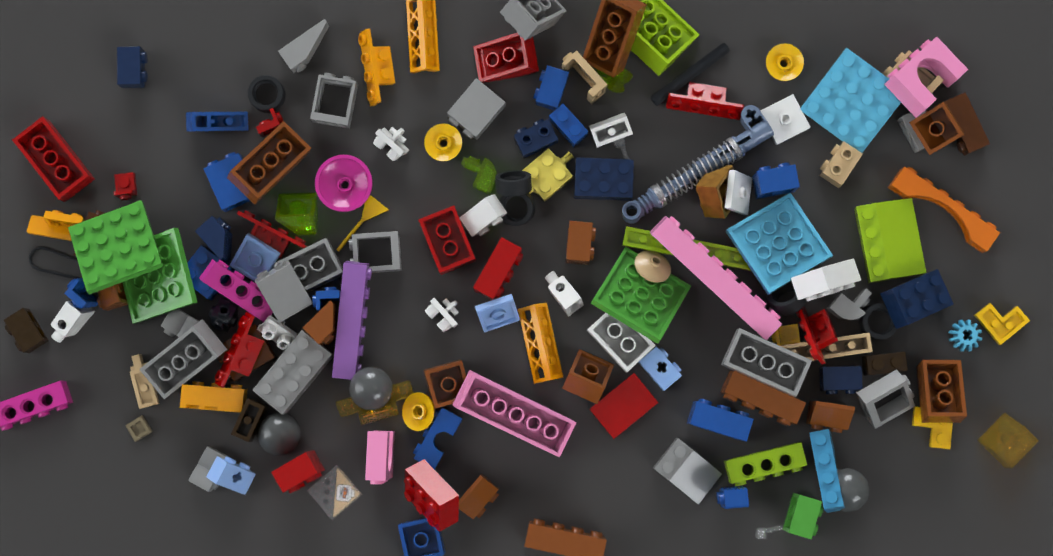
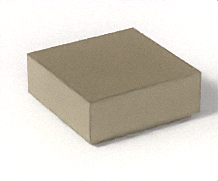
(139, 428)

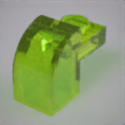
(486, 173)

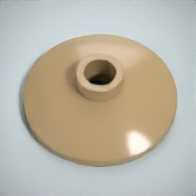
(652, 266)

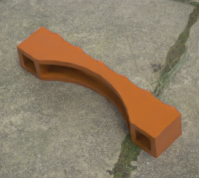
(976, 231)

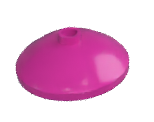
(336, 172)

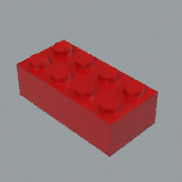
(53, 159)

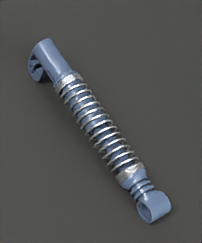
(734, 147)

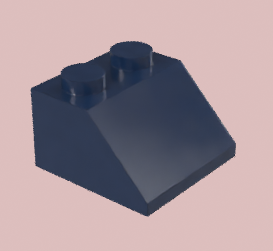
(217, 237)

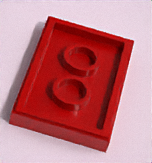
(623, 405)

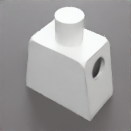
(568, 298)
(69, 321)

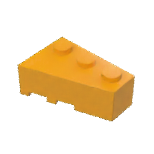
(213, 398)

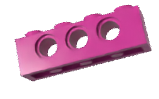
(212, 276)
(60, 395)

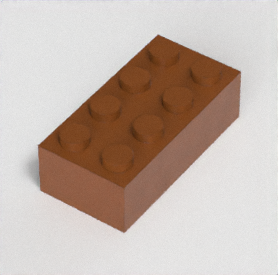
(613, 35)
(269, 162)
(762, 397)
(564, 541)

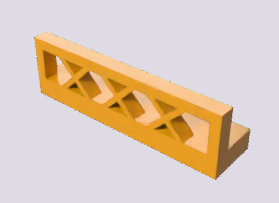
(426, 33)
(544, 342)

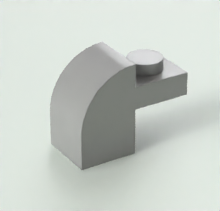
(849, 310)

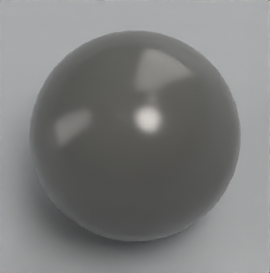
(371, 388)
(279, 434)
(854, 489)

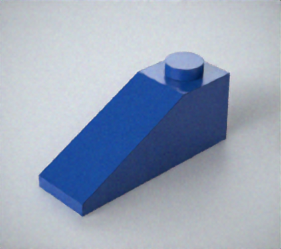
(217, 121)

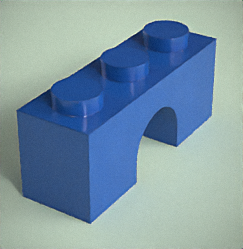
(443, 422)

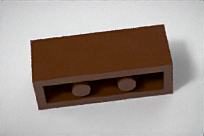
(966, 117)

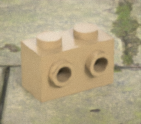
(840, 164)

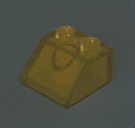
(1008, 440)

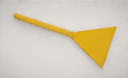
(371, 209)

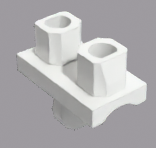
(394, 140)
(447, 322)
(277, 332)

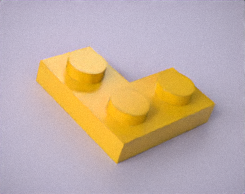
(1001, 327)
(940, 432)

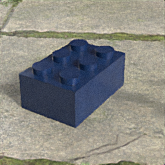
(604, 179)
(916, 299)

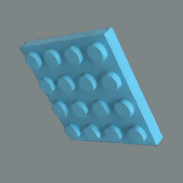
(852, 101)
(779, 243)

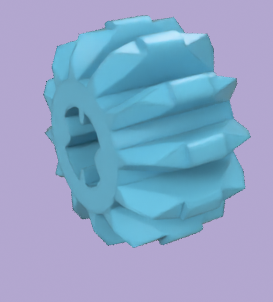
(958, 335)

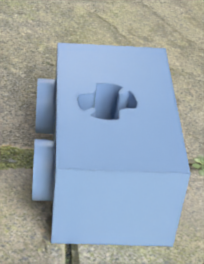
(649, 364)
(231, 475)

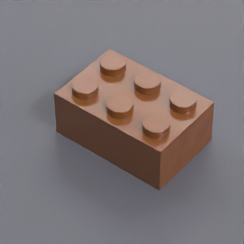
(941, 391)

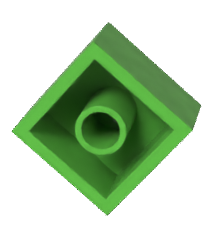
(803, 516)

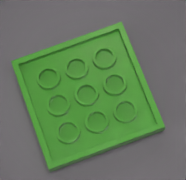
(115, 247)
(165, 287)
(638, 302)

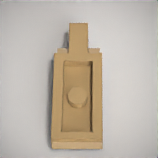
(144, 390)

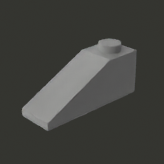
(301, 50)

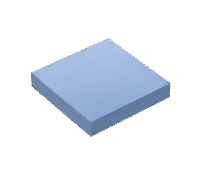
(254, 257)
(497, 313)

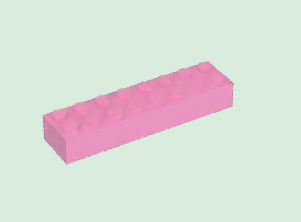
(712, 274)

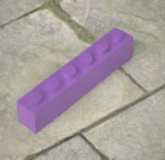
(350, 319)

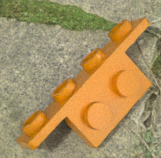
(377, 66)
(53, 224)

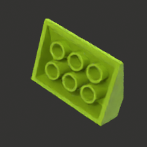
(661, 36)
(890, 240)

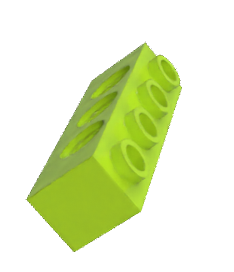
(793, 451)

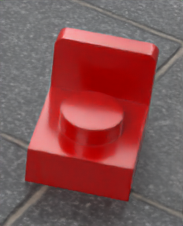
(268, 126)
(125, 185)

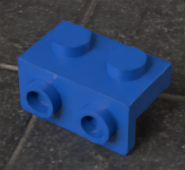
(330, 293)
(78, 295)

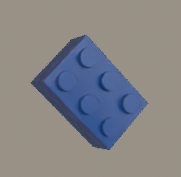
(720, 420)

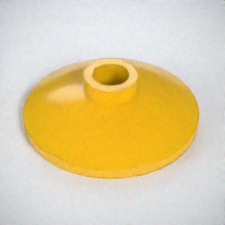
(791, 56)
(440, 133)
(412, 411)

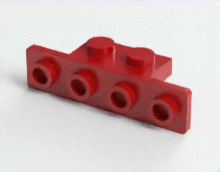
(705, 100)
(276, 239)
(818, 330)
(242, 352)

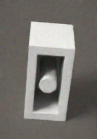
(610, 129)
(483, 215)

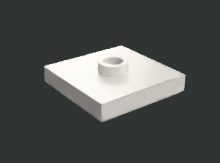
(785, 119)
(738, 192)

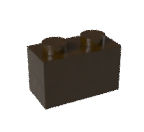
(25, 330)
(884, 363)
(249, 420)

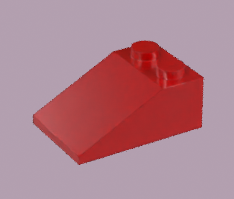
(505, 58)

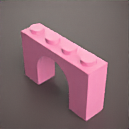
(906, 83)
(379, 456)

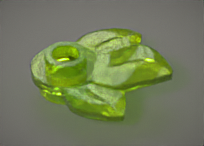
(616, 84)

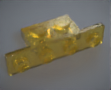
(400, 391)

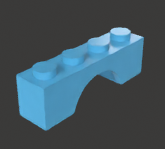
(827, 470)

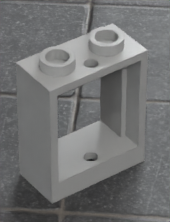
(332, 120)
(395, 249)
(881, 389)

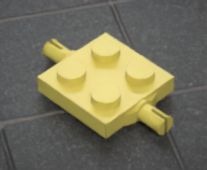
(549, 173)

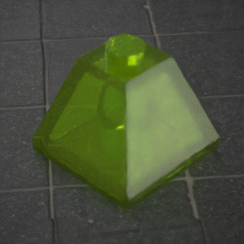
(298, 212)

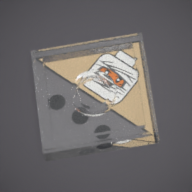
(334, 492)

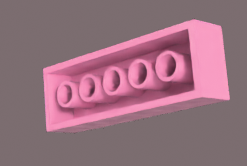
(514, 413)

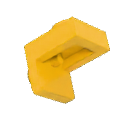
(786, 335)

